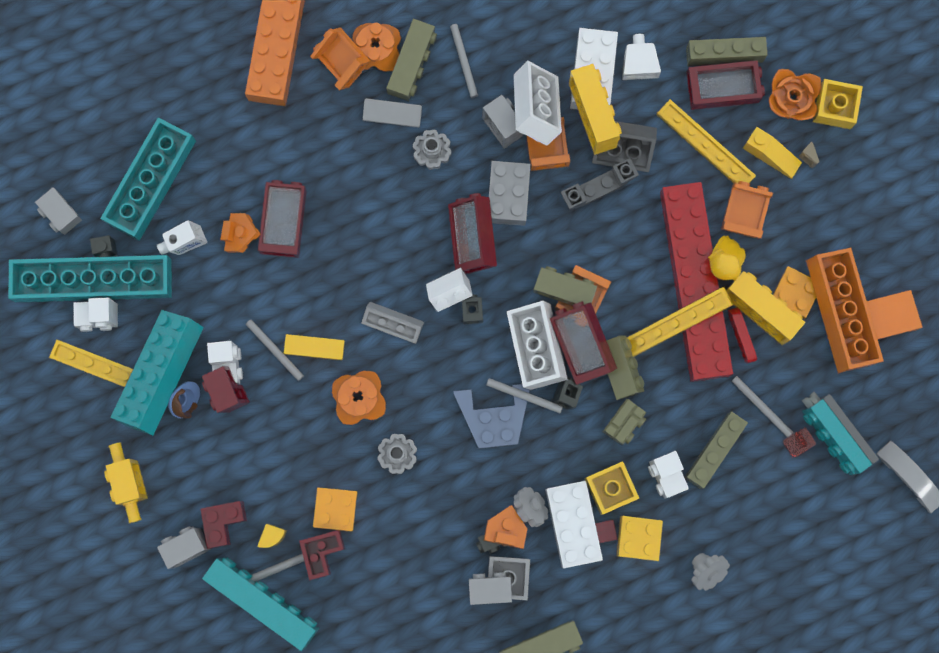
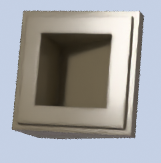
(809, 155)

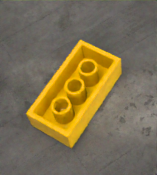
(594, 108)
(764, 308)

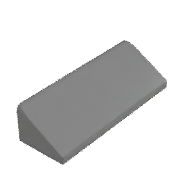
(392, 113)
(392, 322)

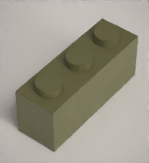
(564, 287)
(624, 379)

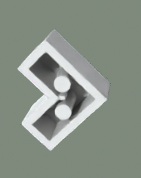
(96, 313)
(225, 354)
(668, 474)

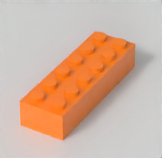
(274, 51)
(844, 310)

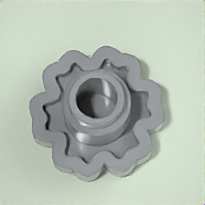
(431, 149)
(397, 453)
(530, 507)
(709, 570)

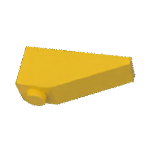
(772, 152)

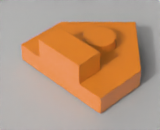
(238, 232)
(506, 529)

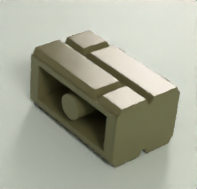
(624, 422)

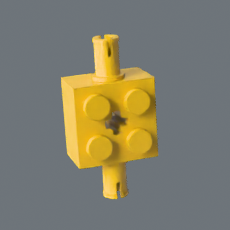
(125, 482)

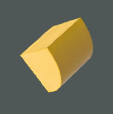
(271, 536)

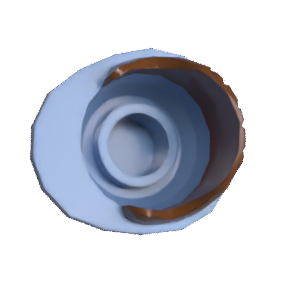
(184, 400)

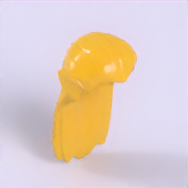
(727, 259)

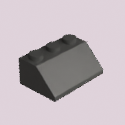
(635, 143)

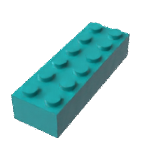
(148, 179)
(157, 372)
(261, 603)

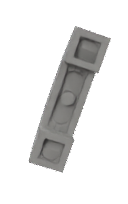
(911, 475)

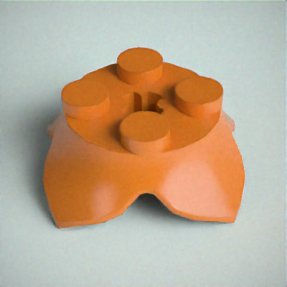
(388, 38)
(806, 89)
(372, 405)

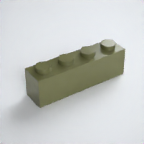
(726, 51)
(411, 59)
(716, 450)
(556, 640)

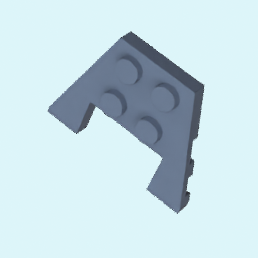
(493, 425)

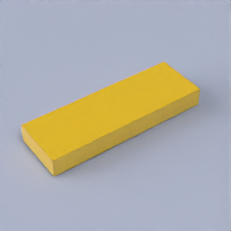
(314, 347)

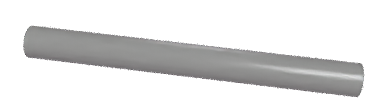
(464, 61)
(275, 350)
(524, 395)
(762, 407)
(277, 568)

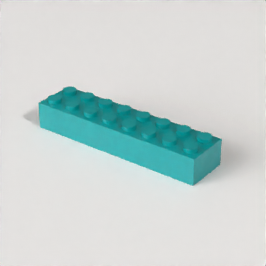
(90, 278)

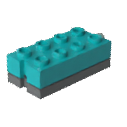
(838, 433)

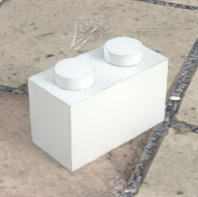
(449, 289)

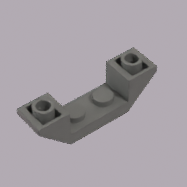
(600, 186)

